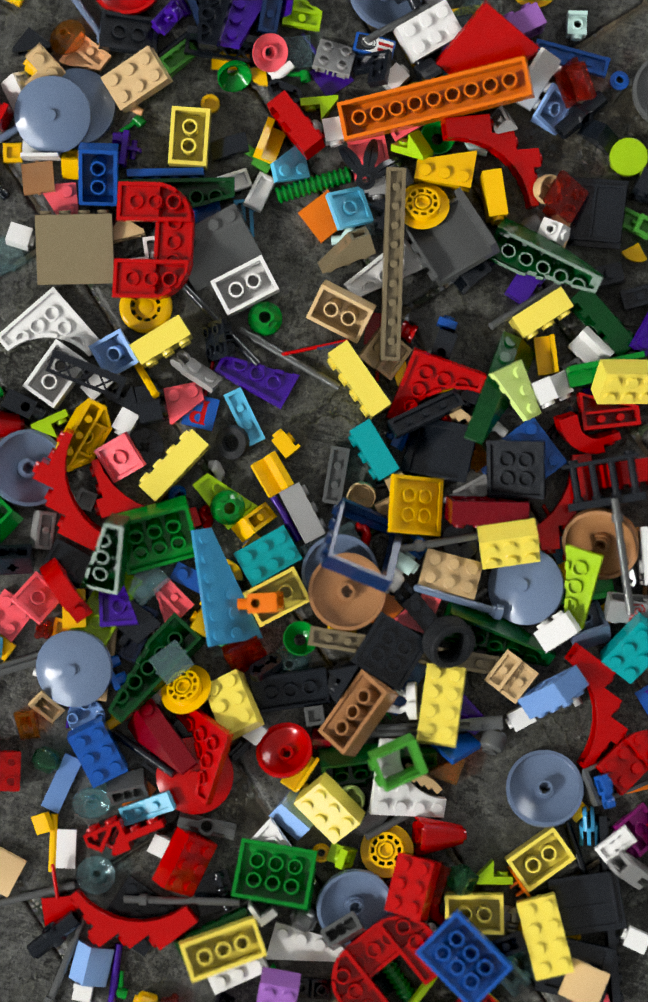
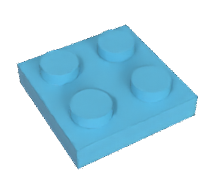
(349, 208)

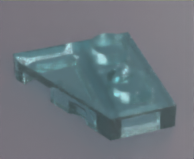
(147, 584)

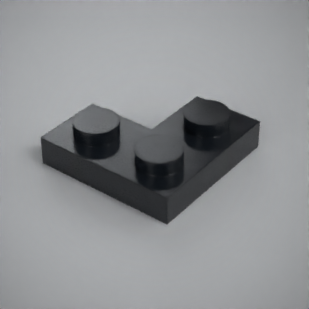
(375, 64)

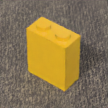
(493, 196)

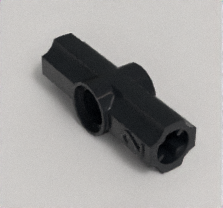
(580, 115)
(54, 934)

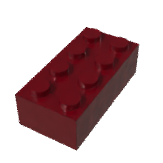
(484, 510)

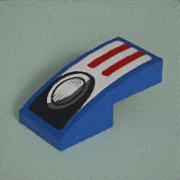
(362, 47)

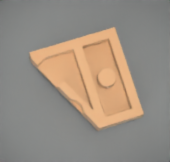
(87, 57)

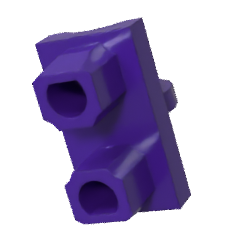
(167, 18)
(123, 139)

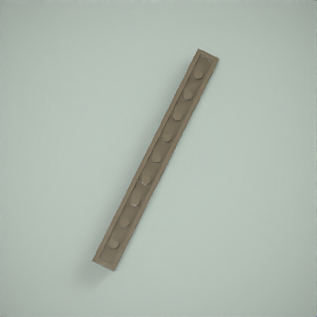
(393, 264)
(350, 641)

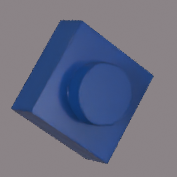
(447, 322)

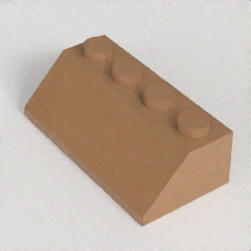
(357, 713)

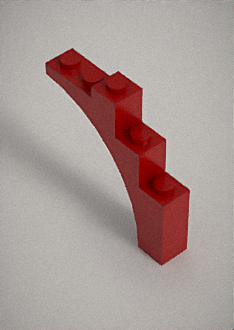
(478, 131)
(53, 473)
(114, 500)
(549, 528)
(603, 702)
(106, 925)

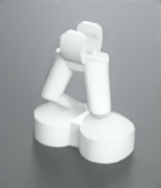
(411, 706)

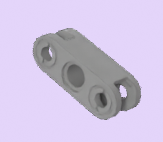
(629, 869)

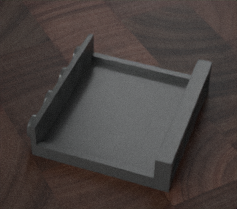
(455, 243)

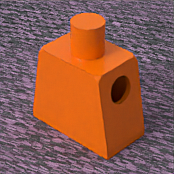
(268, 601)

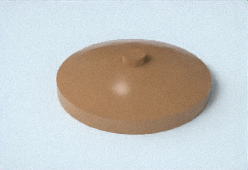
(595, 532)
(343, 601)

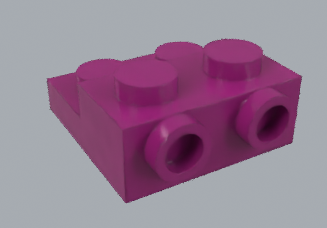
(636, 823)

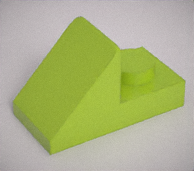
(325, 103)
(414, 146)
(47, 424)
(341, 855)
(487, 875)

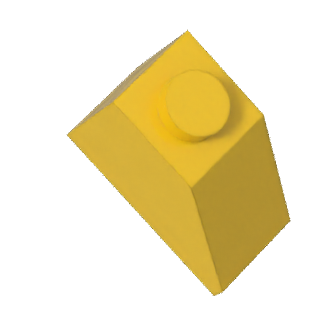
(253, 522)

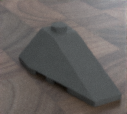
(590, 788)

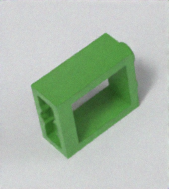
(404, 776)

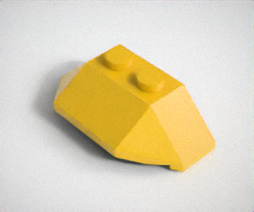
(91, 429)

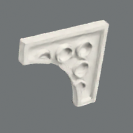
(49, 319)
(405, 799)

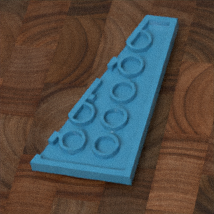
(219, 593)

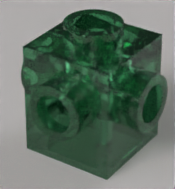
(462, 880)

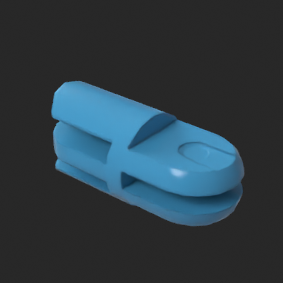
(588, 826)

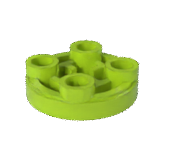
(628, 157)

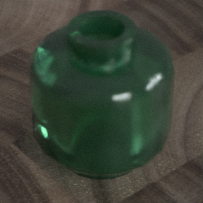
(46, 759)

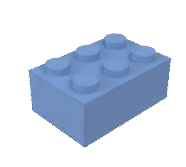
(553, 693)

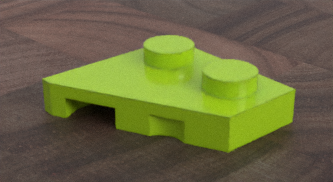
(303, 16)

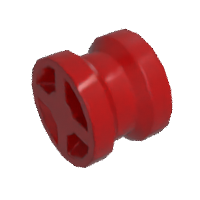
(408, 331)

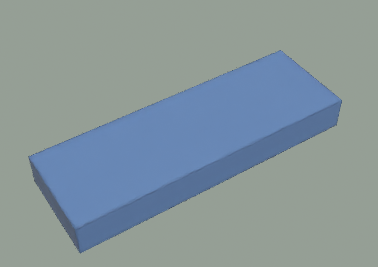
(61, 783)

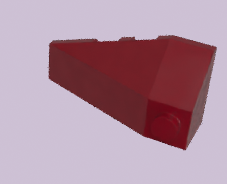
(157, 734)

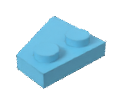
(290, 167)

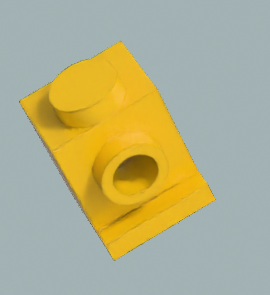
(284, 443)

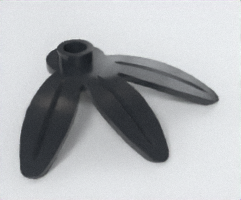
(368, 168)

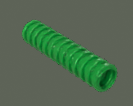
(313, 184)
(398, 980)

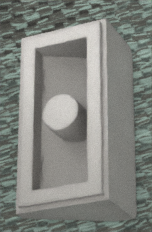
(502, 121)
(43, 529)

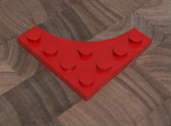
(429, 375)
(211, 747)

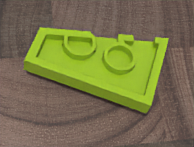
(209, 486)

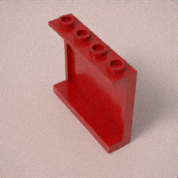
(485, 41)

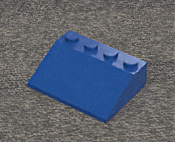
(464, 958)

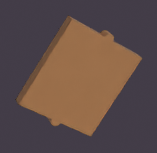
(38, 178)

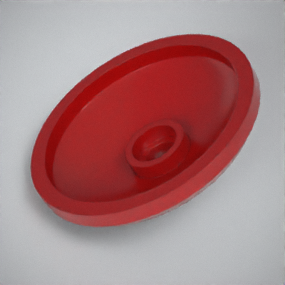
(279, 741)

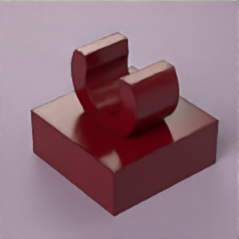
(319, 740)

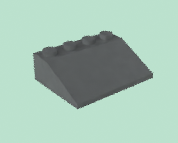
(220, 246)

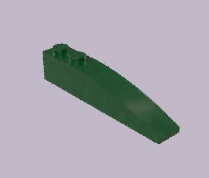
(199, 190)
(537, 256)
(491, 401)
(499, 635)
(143, 680)
(356, 770)

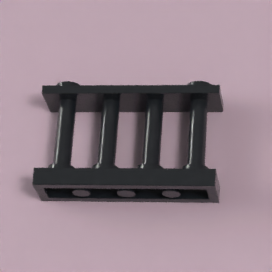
(597, 499)

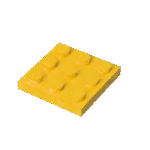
(415, 505)

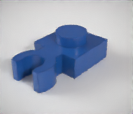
(604, 787)

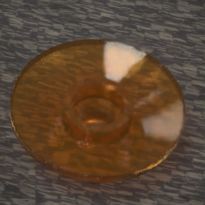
(67, 37)

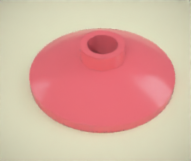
(277, 52)

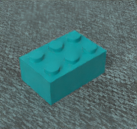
(373, 450)
(267, 555)
(628, 649)

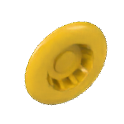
(421, 199)
(146, 310)
(184, 689)
(385, 850)

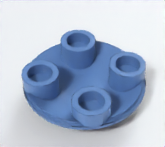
(80, 715)

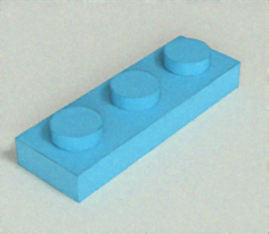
(244, 416)
(147, 808)

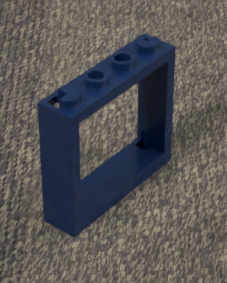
(349, 569)

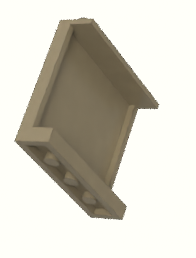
(74, 247)

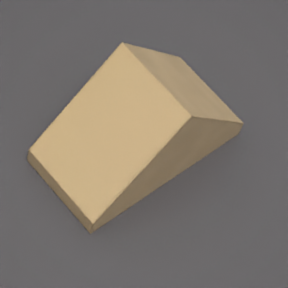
(126, 231)
(46, 706)

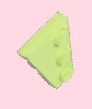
(517, 386)

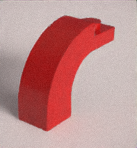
(570, 431)
(64, 590)

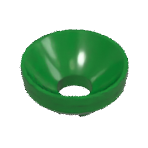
(234, 81)
(433, 129)
(270, 327)
(218, 503)
(297, 628)

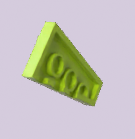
(581, 579)

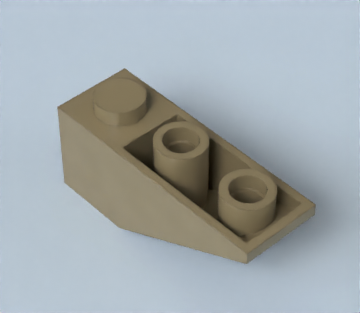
(351, 248)

